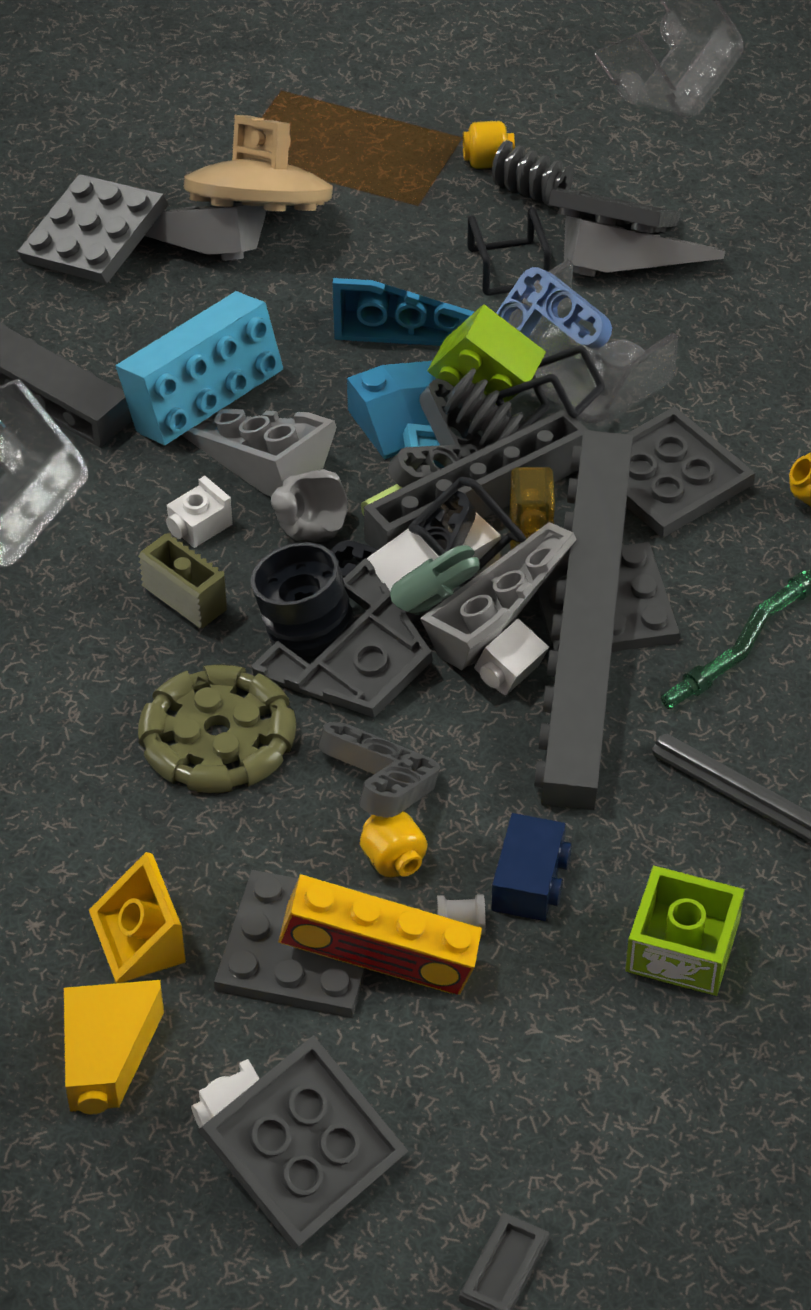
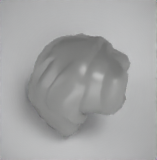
(311, 506)

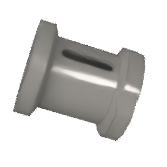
(466, 911)

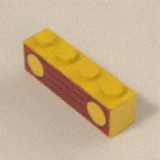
(380, 935)

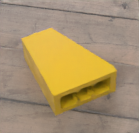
(106, 1040)

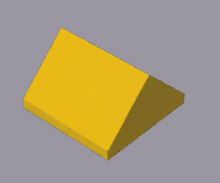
(139, 923)

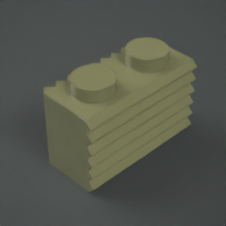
(183, 580)

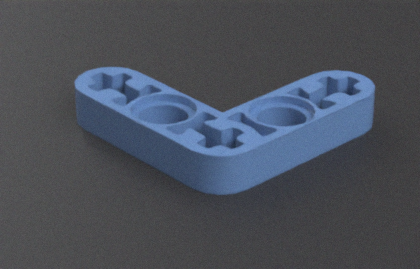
(546, 305)

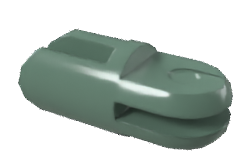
(434, 580)

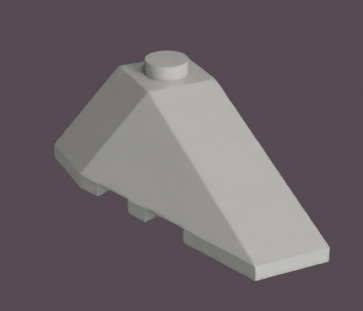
(614, 249)

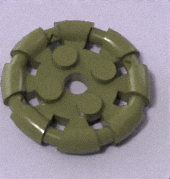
(217, 705)

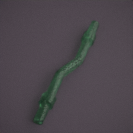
(701, 677)

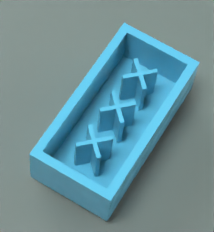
(200, 367)

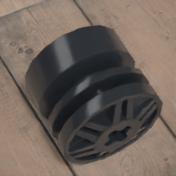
(302, 597)

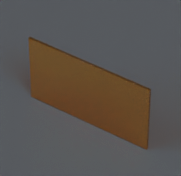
(362, 148)

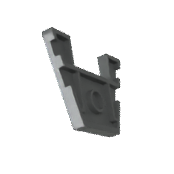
(366, 662)

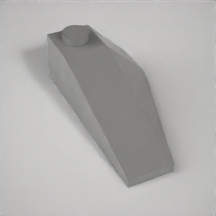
(211, 229)
(265, 447)
(494, 598)

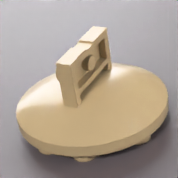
(258, 172)

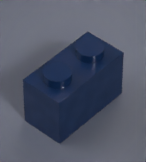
(529, 867)

